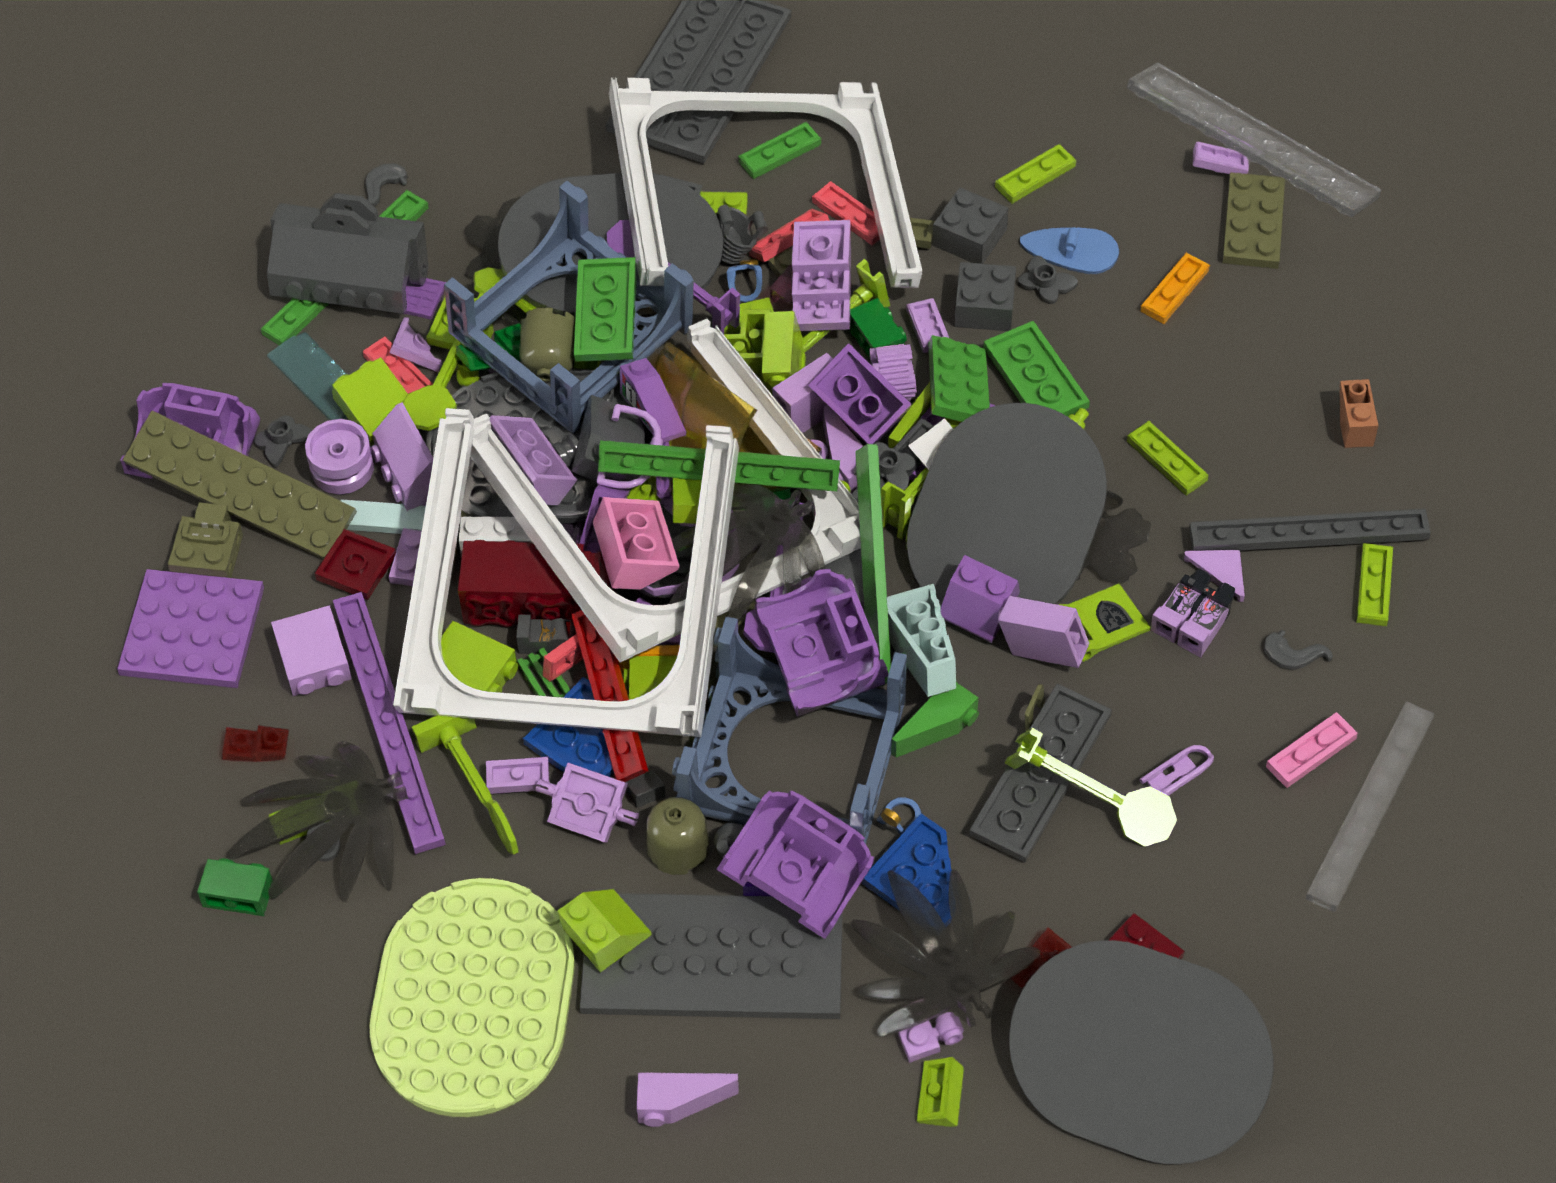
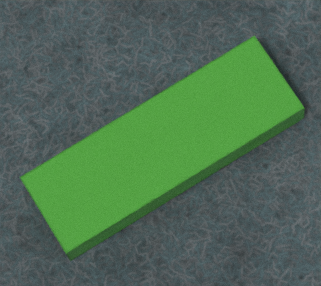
(779, 150)

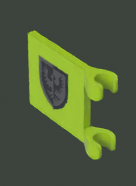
(1108, 619)

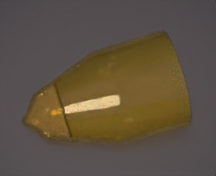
(705, 401)

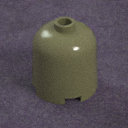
(546, 341)
(677, 836)

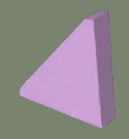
(414, 347)
(1222, 566)

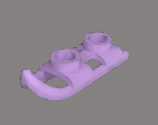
(1184, 770)

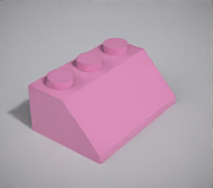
(634, 542)

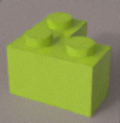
(751, 338)

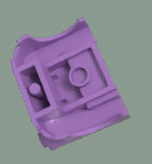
(202, 410)
(822, 642)
(800, 858)

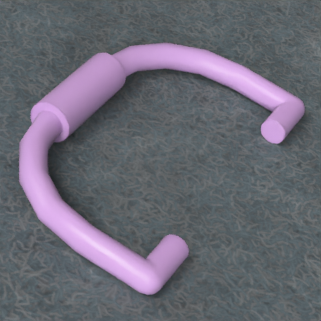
(655, 441)

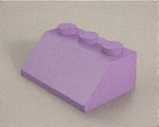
(534, 456)
(403, 457)

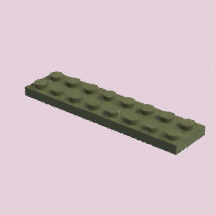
(246, 485)

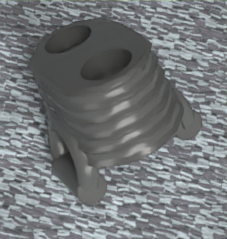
(736, 232)

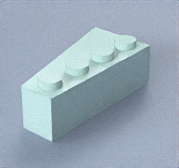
(921, 633)

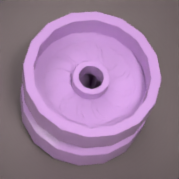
(339, 456)

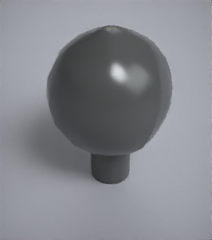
(726, 836)

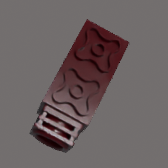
(514, 580)

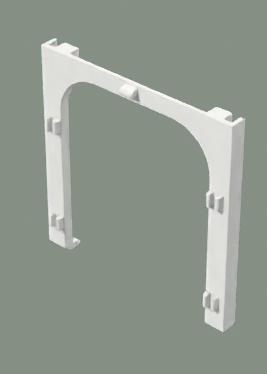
(852, 109)
(633, 626)
(670, 708)

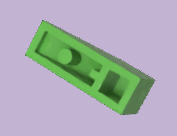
(937, 720)

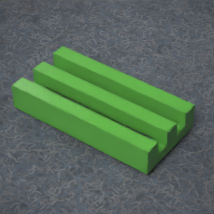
(534, 660)

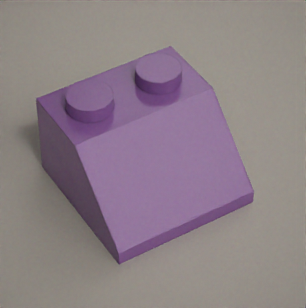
(976, 598)

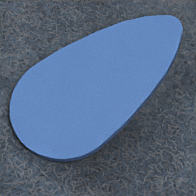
(1073, 248)

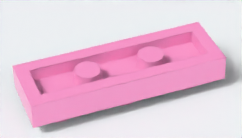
(1311, 750)

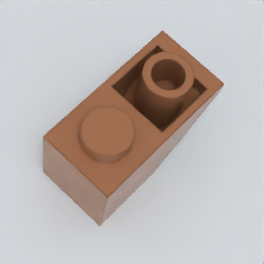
(1357, 414)

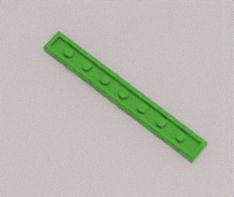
(299, 312)
(689, 464)
(873, 548)

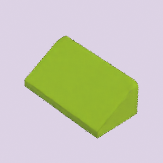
(940, 1092)

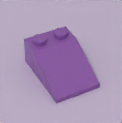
(860, 395)

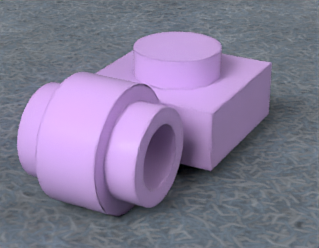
(923, 1039)

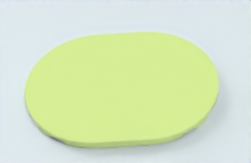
(472, 998)

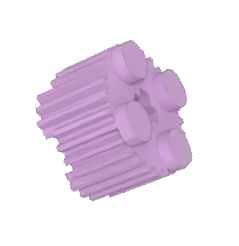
(896, 367)

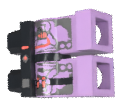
(1194, 612)

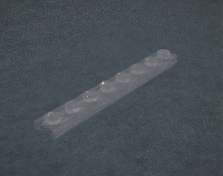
(1369, 807)

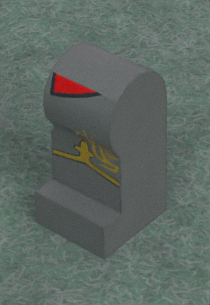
(536, 634)

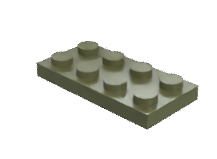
(1254, 220)

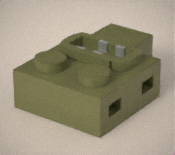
(206, 542)

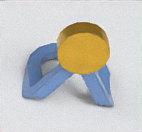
(750, 264)
(893, 819)

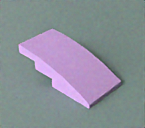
(822, 274)

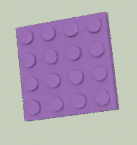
(191, 628)

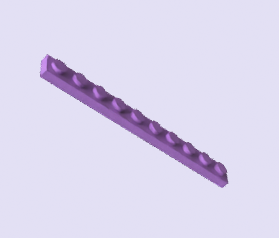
(388, 722)

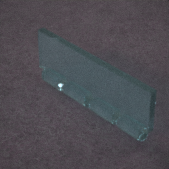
(310, 371)

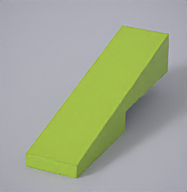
(685, 500)

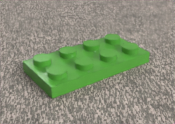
(605, 309)
(1035, 370)
(957, 378)

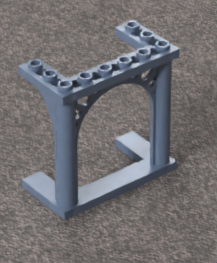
(569, 234)
(747, 671)

